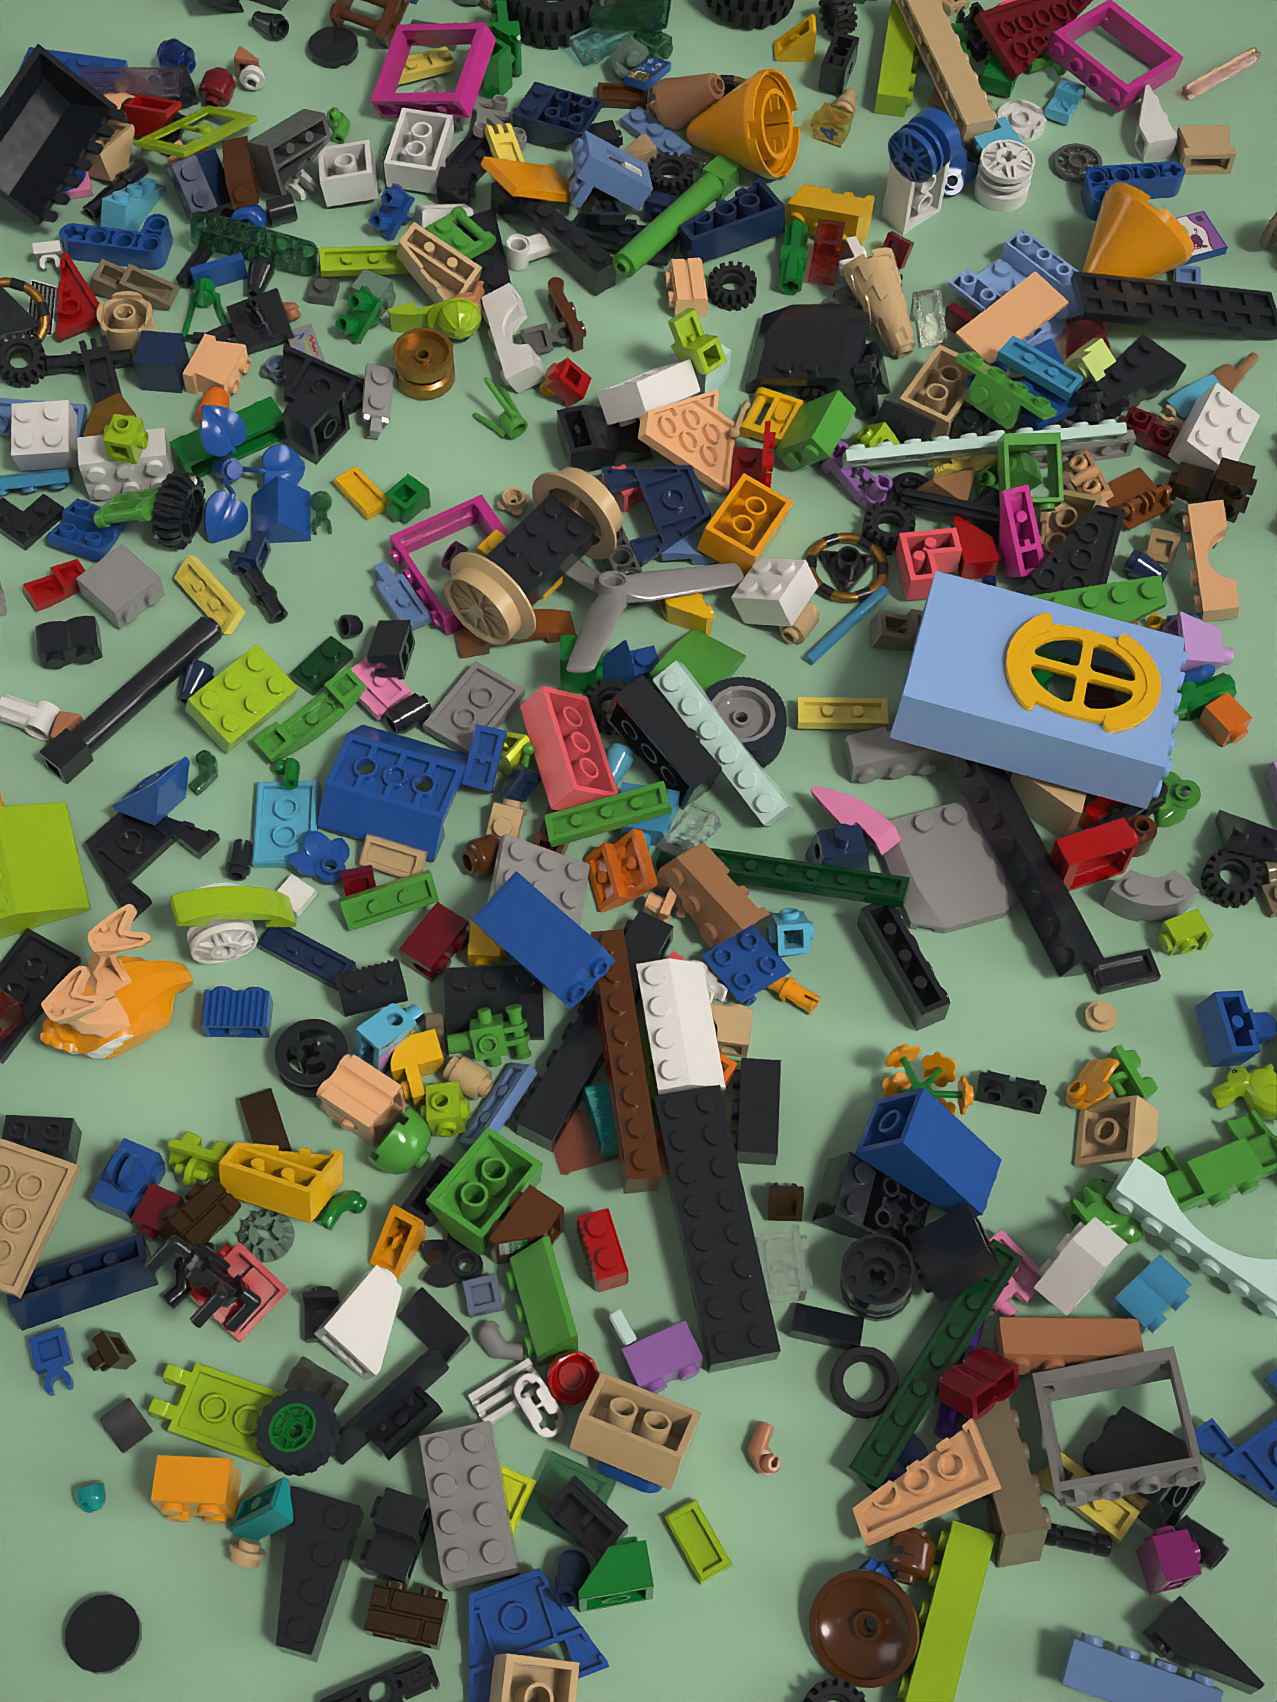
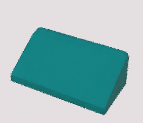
(264, 1511)

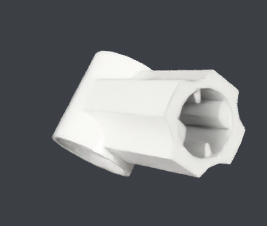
(525, 249)
(32, 717)

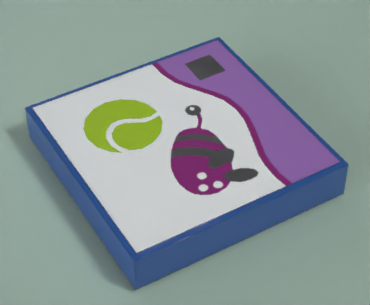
(1204, 237)

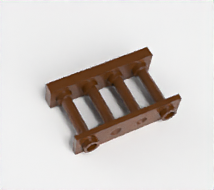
(383, 29)

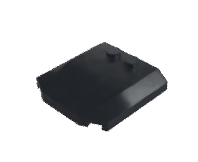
(809, 347)

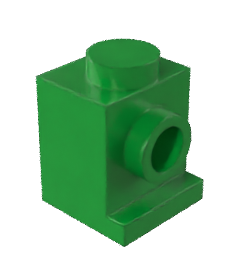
(407, 499)

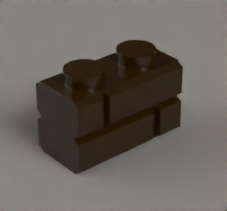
(202, 1215)
(407, 1615)

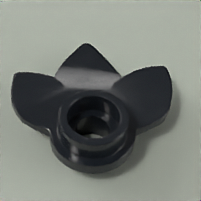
(445, 1262)

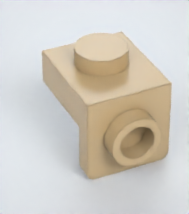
(506, 818)

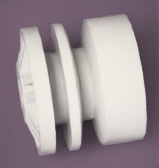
(1004, 175)
(221, 939)

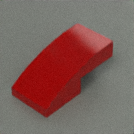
(55, 587)

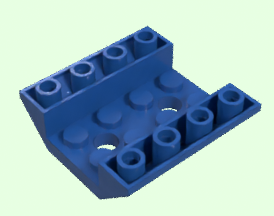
(387, 798)

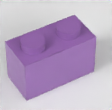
(663, 1358)

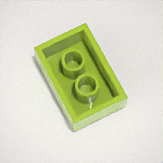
(241, 698)

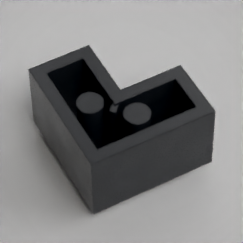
(400, 1533)

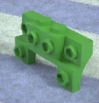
(1222, 1171)

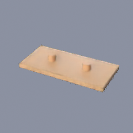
(1015, 314)

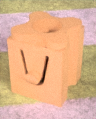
(361, 1099)

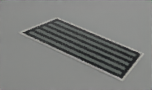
(49, 294)

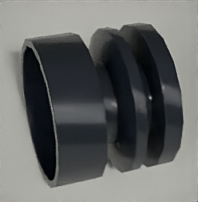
(876, 1259)

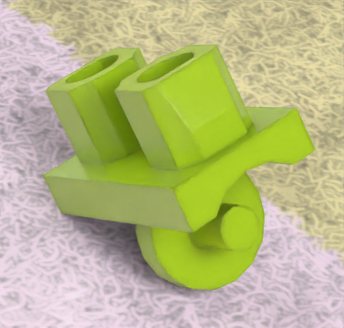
(195, 1161)

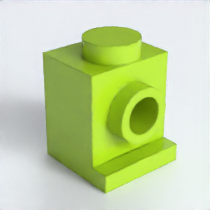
(1184, 933)

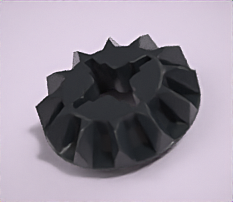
(903, 481)

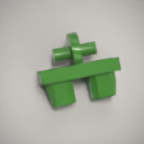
(1126, 1079)

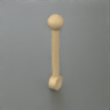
(734, 432)

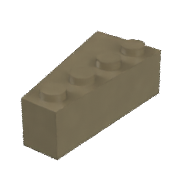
(1015, 1508)

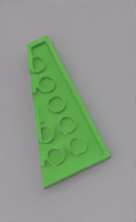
(1118, 600)

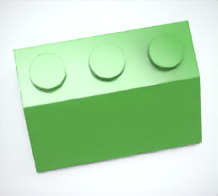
(482, 1188)
(542, 1302)

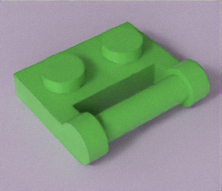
(447, 231)
(127, 507)

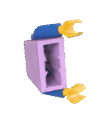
(1201, 642)

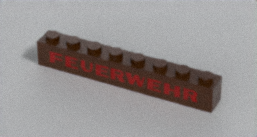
(626, 1070)

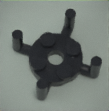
(208, 1269)

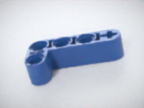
(1154, 179)
(121, 247)

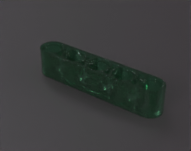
(233, 236)

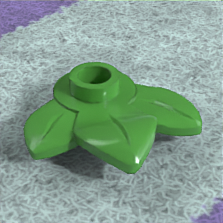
(1176, 805)

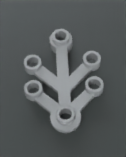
(493, 117)

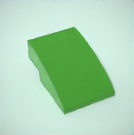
(704, 658)

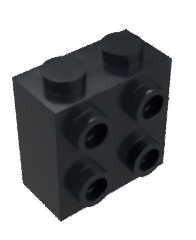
(953, 1253)

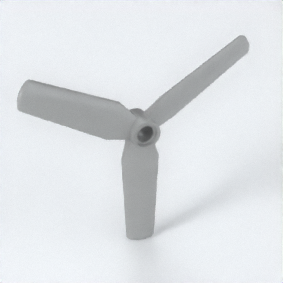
(618, 589)

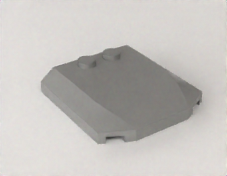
(950, 870)

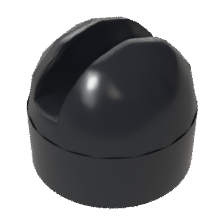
(350, 626)

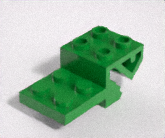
(506, 54)

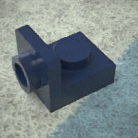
(657, 204)
(255, 554)

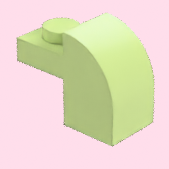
(1091, 360)

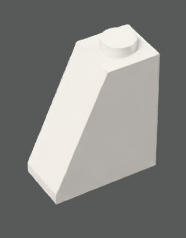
(363, 1322)

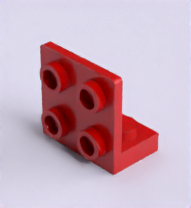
(755, 461)

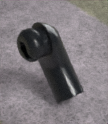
(180, 1289)

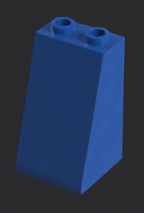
(543, 940)
(929, 1151)

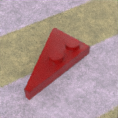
(76, 301)

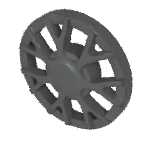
(1076, 162)

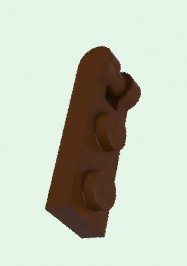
(566, 312)

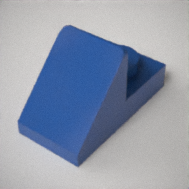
(629, 664)

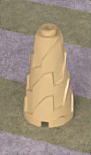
(878, 289)

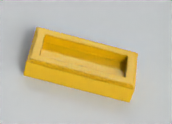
(361, 492)

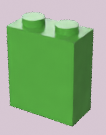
(815, 430)

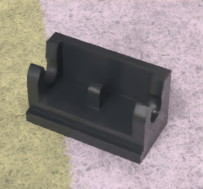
(976, 41)
(392, 646)
(587, 1518)

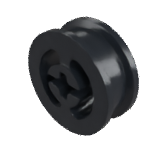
(300, 1043)

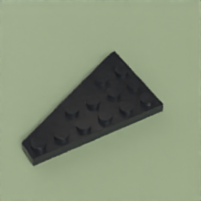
(1080, 559)

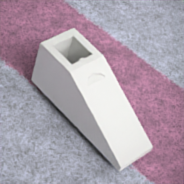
(1153, 133)

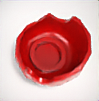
(571, 1377)

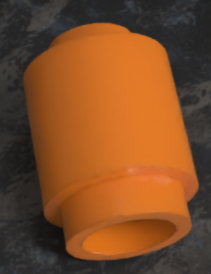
(213, 396)

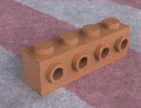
(1062, 1342)

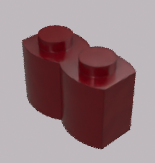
(978, 1382)

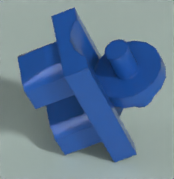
(393, 211)

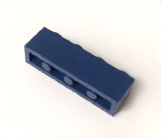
(83, 1282)

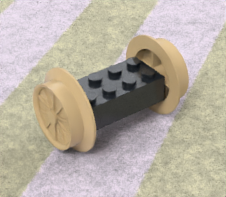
(497, 591)

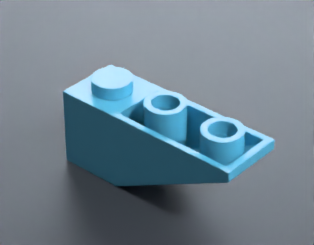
(131, 205)

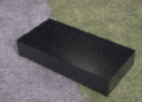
(1125, 971)

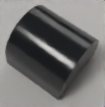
(281, 210)

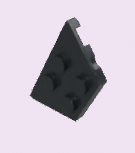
(311, 375)

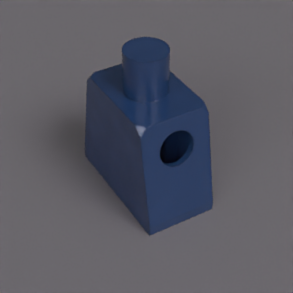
(839, 847)

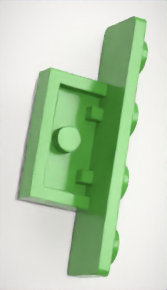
(999, 395)

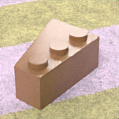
(710, 895)

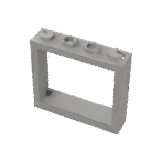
(1106, 1376)

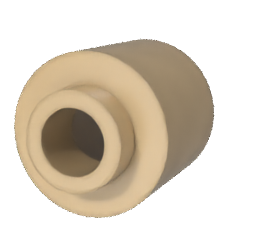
(802, 626)
(472, 1077)

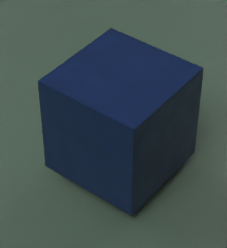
(161, 361)

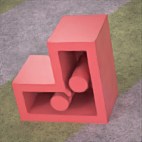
(924, 553)

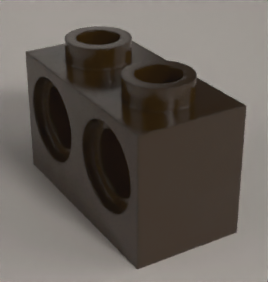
(1232, 484)

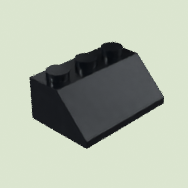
(492, 987)

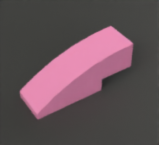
(851, 811)

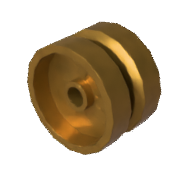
(424, 363)

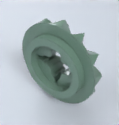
(269, 1249)

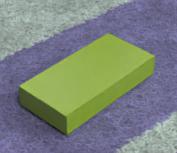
(698, 1541)

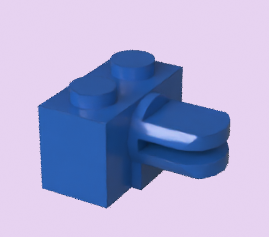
(1232, 1029)
(127, 1179)

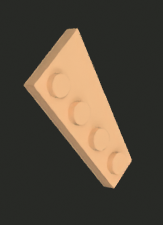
(937, 1484)

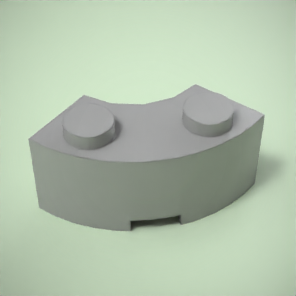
(1150, 898)

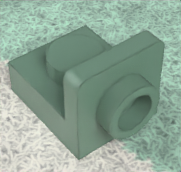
(627, 57)

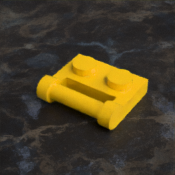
(780, 413)

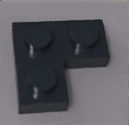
(31, 524)

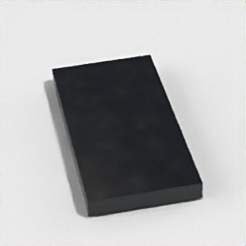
(29, 976)

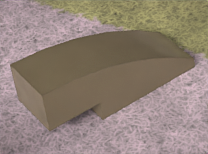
(113, 279)
(895, 630)

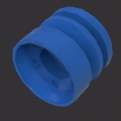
(924, 145)

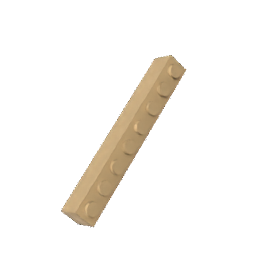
(948, 67)

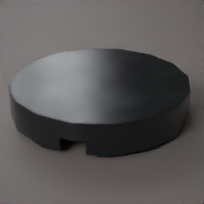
(333, 47)
(103, 1634)

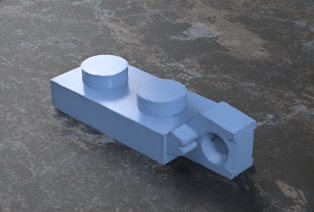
(400, 597)

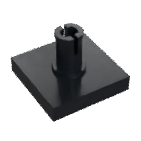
(260, 321)

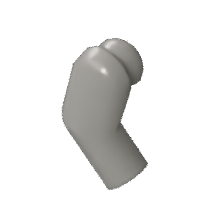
(496, 1345)

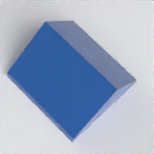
(282, 512)
(156, 793)

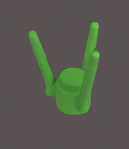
(510, 420)

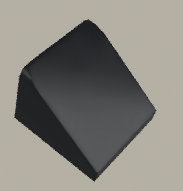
(126, 1425)

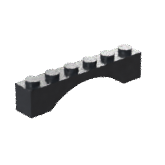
(585, 257)

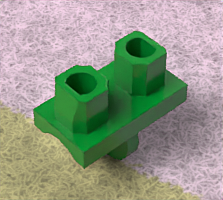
(360, 315)

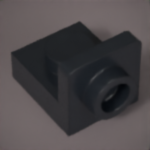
(318, 1306)

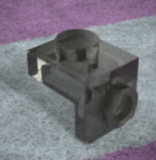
(313, 1378)

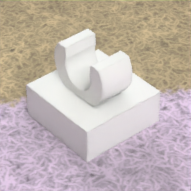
(48, 251)

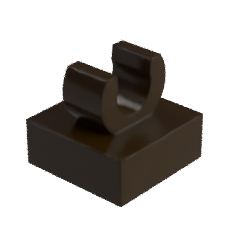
(785, 1202)
(111, 1352)

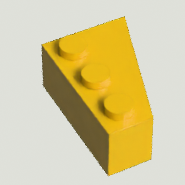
(282, 1180)

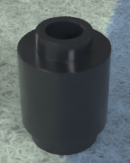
(408, 713)

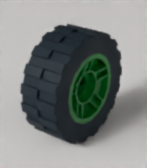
(281, 1424)

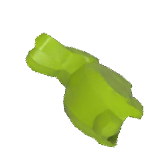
(1255, 1087)

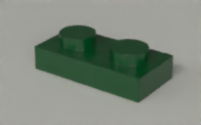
(321, 665)

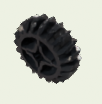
(178, 509)

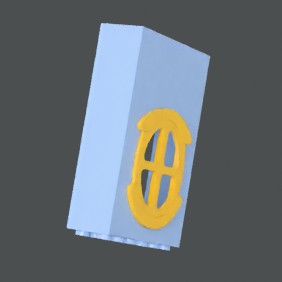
(978, 700)

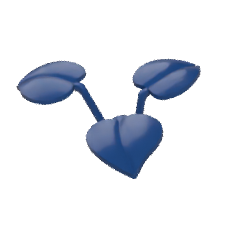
(219, 434)

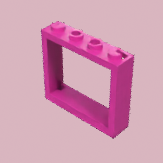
(1132, 35)
(455, 103)
(433, 529)

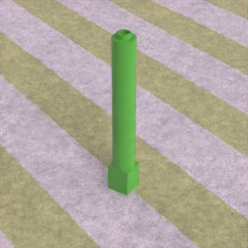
(716, 182)

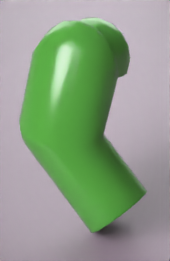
(339, 123)

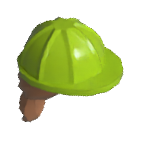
(459, 315)

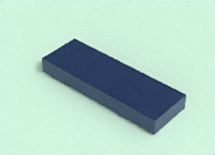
(305, 954)

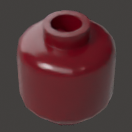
(217, 87)

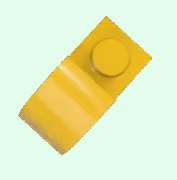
(413, 1059)

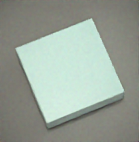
(621, 1329)

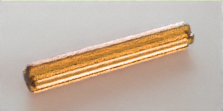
(1221, 73)

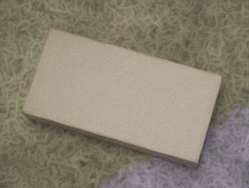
(392, 856)

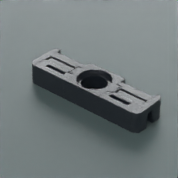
(404, 1681)

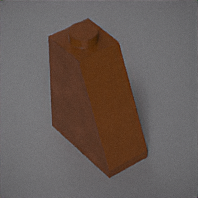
(240, 173)

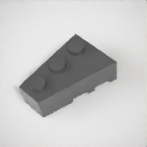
(286, 149)

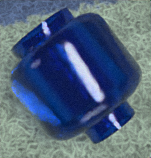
(176, 53)

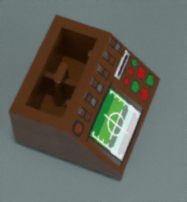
(529, 1219)

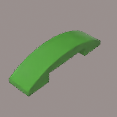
(314, 719)

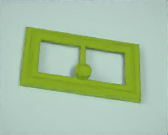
(240, 121)

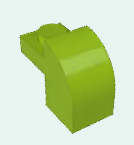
(693, 344)

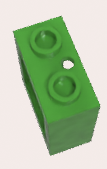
(1034, 442)

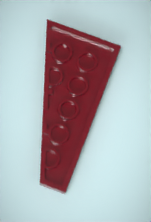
(1024, 29)

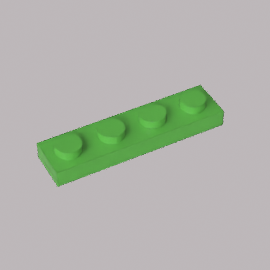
(607, 814)

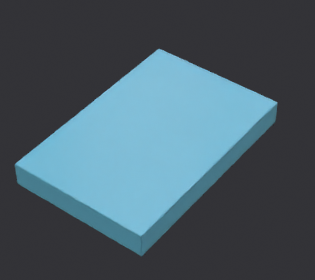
(282, 821)

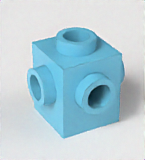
(790, 932)

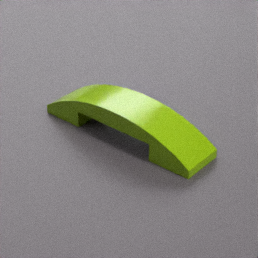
(203, 905)

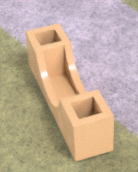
(1216, 594)

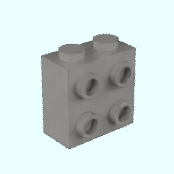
(121, 586)

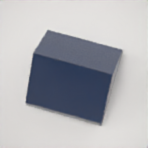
(520, 783)

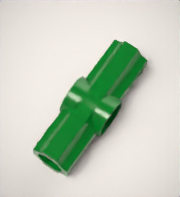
(793, 257)
(1198, 695)

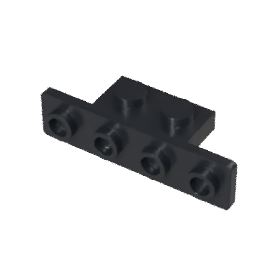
(396, 1412)

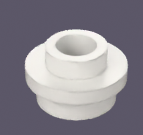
(252, 77)

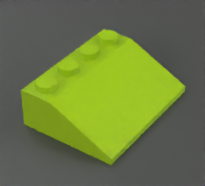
(38, 867)

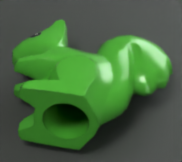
(1096, 1205)

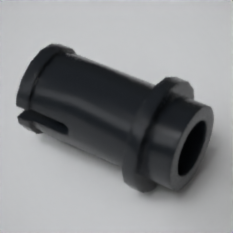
(238, 866)

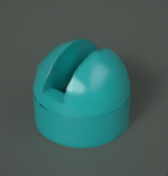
(91, 1497)

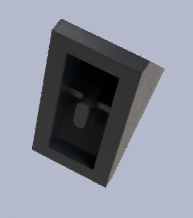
(432, 1178)

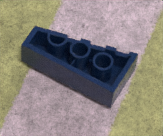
(733, 224)

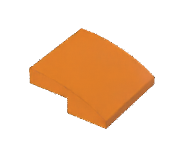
(621, 871)

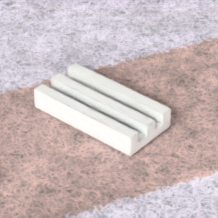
(496, 1383)

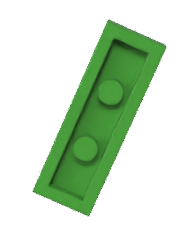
(388, 900)

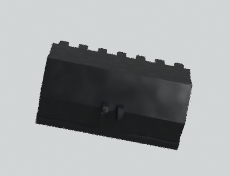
(45, 133)

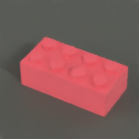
(567, 748)

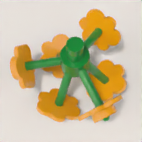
(937, 1070)

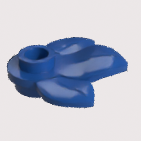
(961, 171)
(318, 855)

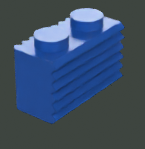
(237, 1012)

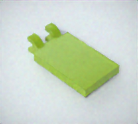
(215, 1410)

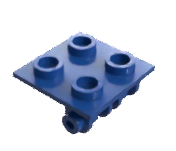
(746, 964)

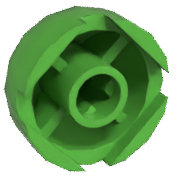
(403, 1144)

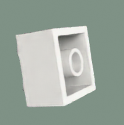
(348, 173)
(44, 435)
(774, 591)
(1078, 1264)

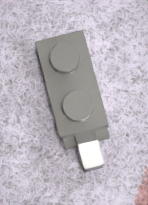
(377, 398)

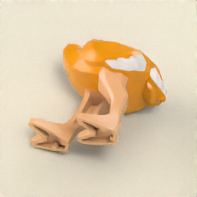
(115, 998)

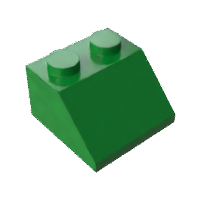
(619, 1577)

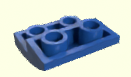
(80, 534)

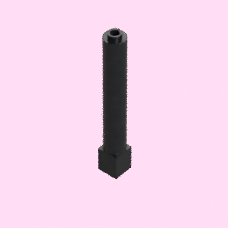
(73, 750)

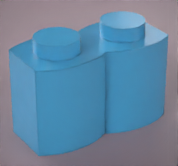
(1152, 1295)

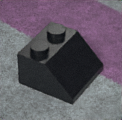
(316, 423)

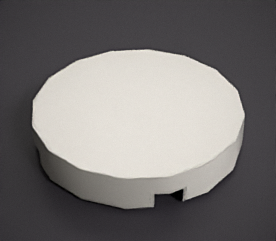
(1025, 119)

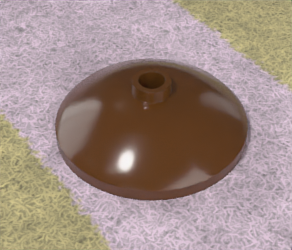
(845, 1640)

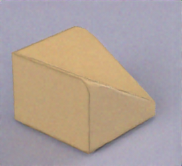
(642, 148)

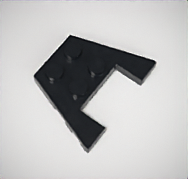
(130, 846)

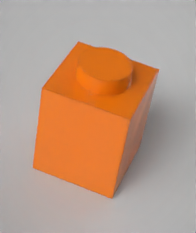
(1225, 720)

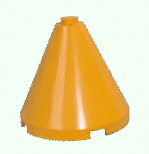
(752, 125)
(1135, 237)

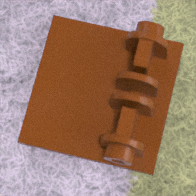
(1138, 498)

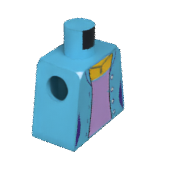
(384, 1032)

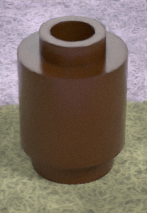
(1146, 832)

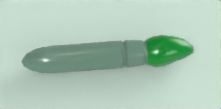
(381, 180)

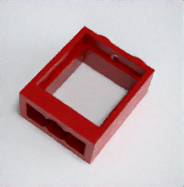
(1094, 853)

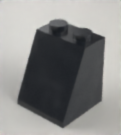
(1136, 1442)

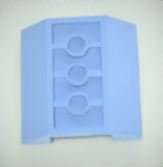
(1019, 259)

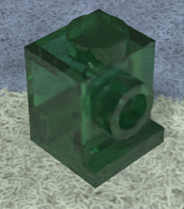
(658, 43)

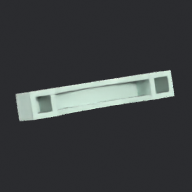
(715, 735)
(1146, 1198)

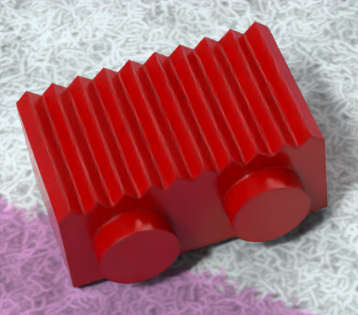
(602, 1250)

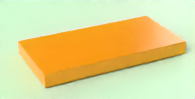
(528, 179)

